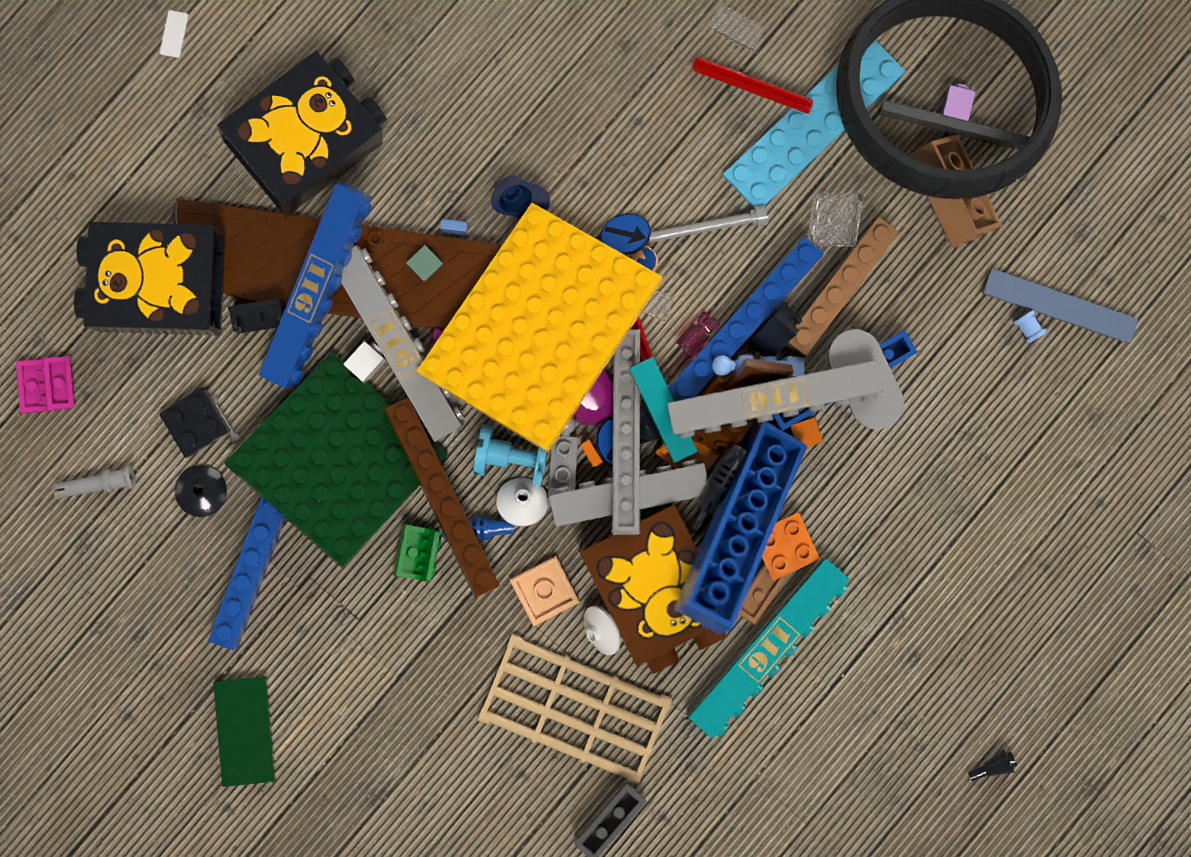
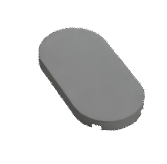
(860, 347)

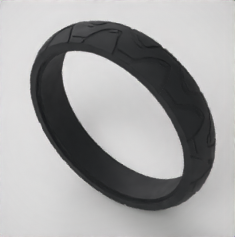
(927, 179)

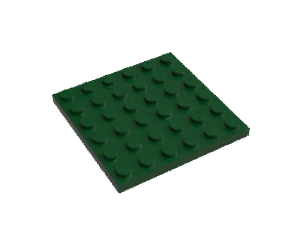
(330, 461)

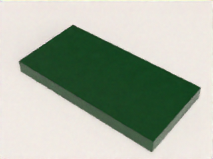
(244, 731)

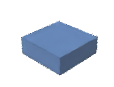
(454, 227)

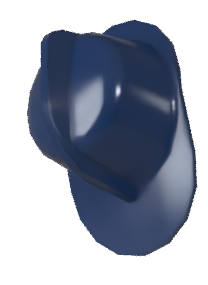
(514, 196)

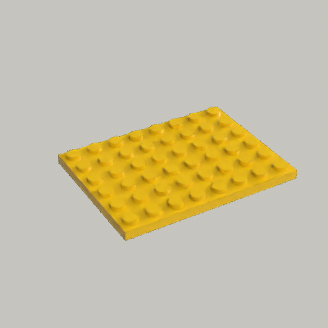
(539, 326)

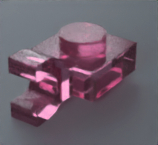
(696, 337)

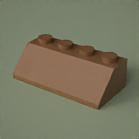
(960, 218)

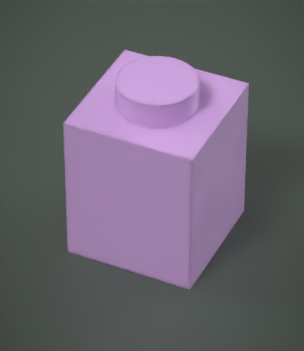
(958, 102)

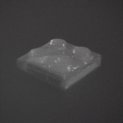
(835, 219)

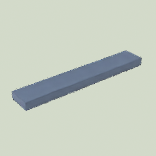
(1060, 306)

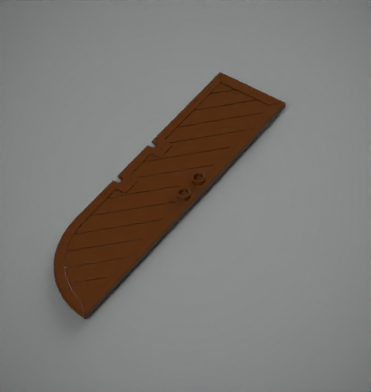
(269, 250)

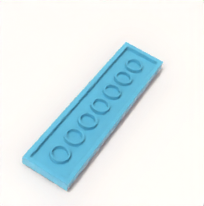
(803, 136)

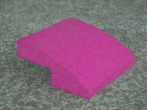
(44, 385)

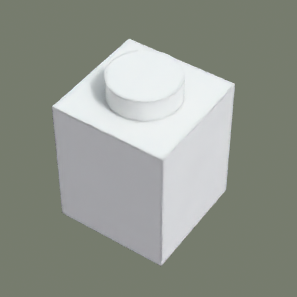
(365, 361)

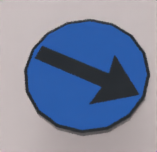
(626, 233)

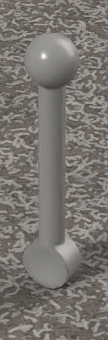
(234, 438)

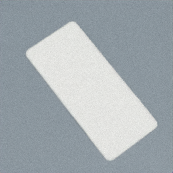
(174, 34)

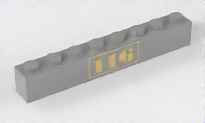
(398, 345)
(775, 397)

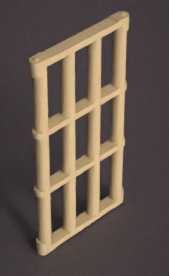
(593, 730)

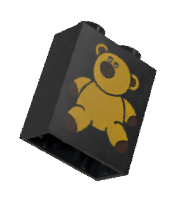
(303, 131)
(151, 278)

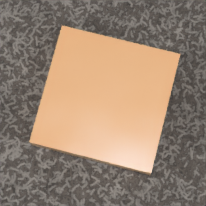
(544, 591)

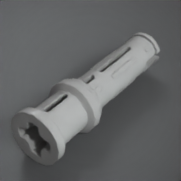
(106, 481)

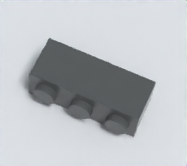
(610, 821)

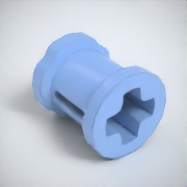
(1030, 327)

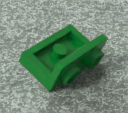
(417, 553)

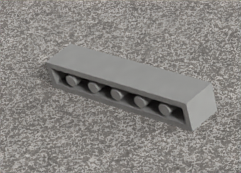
(655, 489)

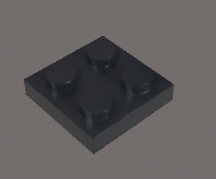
(194, 422)

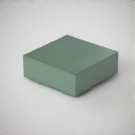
(424, 263)

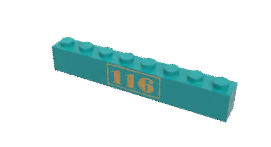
(768, 648)

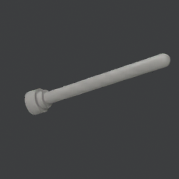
(757, 216)

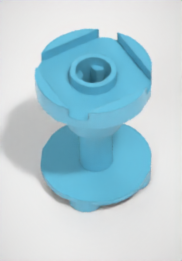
(501, 453)

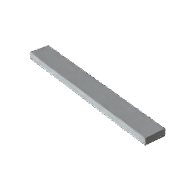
(626, 437)

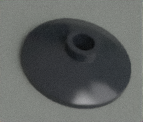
(213, 494)

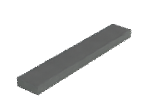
(953, 125)

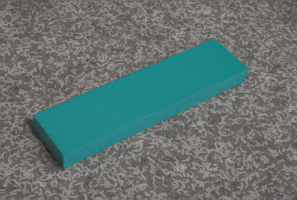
(656, 396)

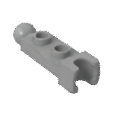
(563, 460)

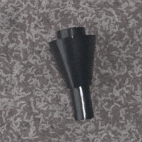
(997, 765)

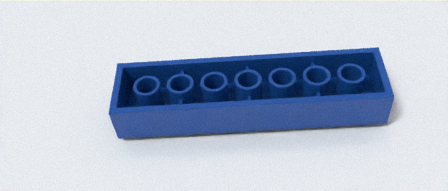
(741, 529)

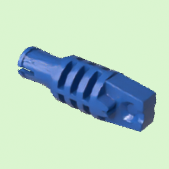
(485, 529)

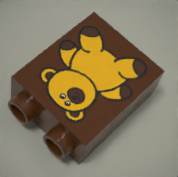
(641, 584)

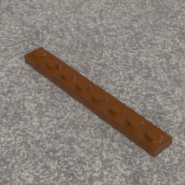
(441, 497)

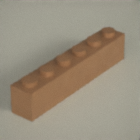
(842, 286)

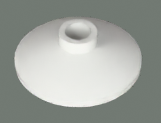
(521, 512)
(601, 630)

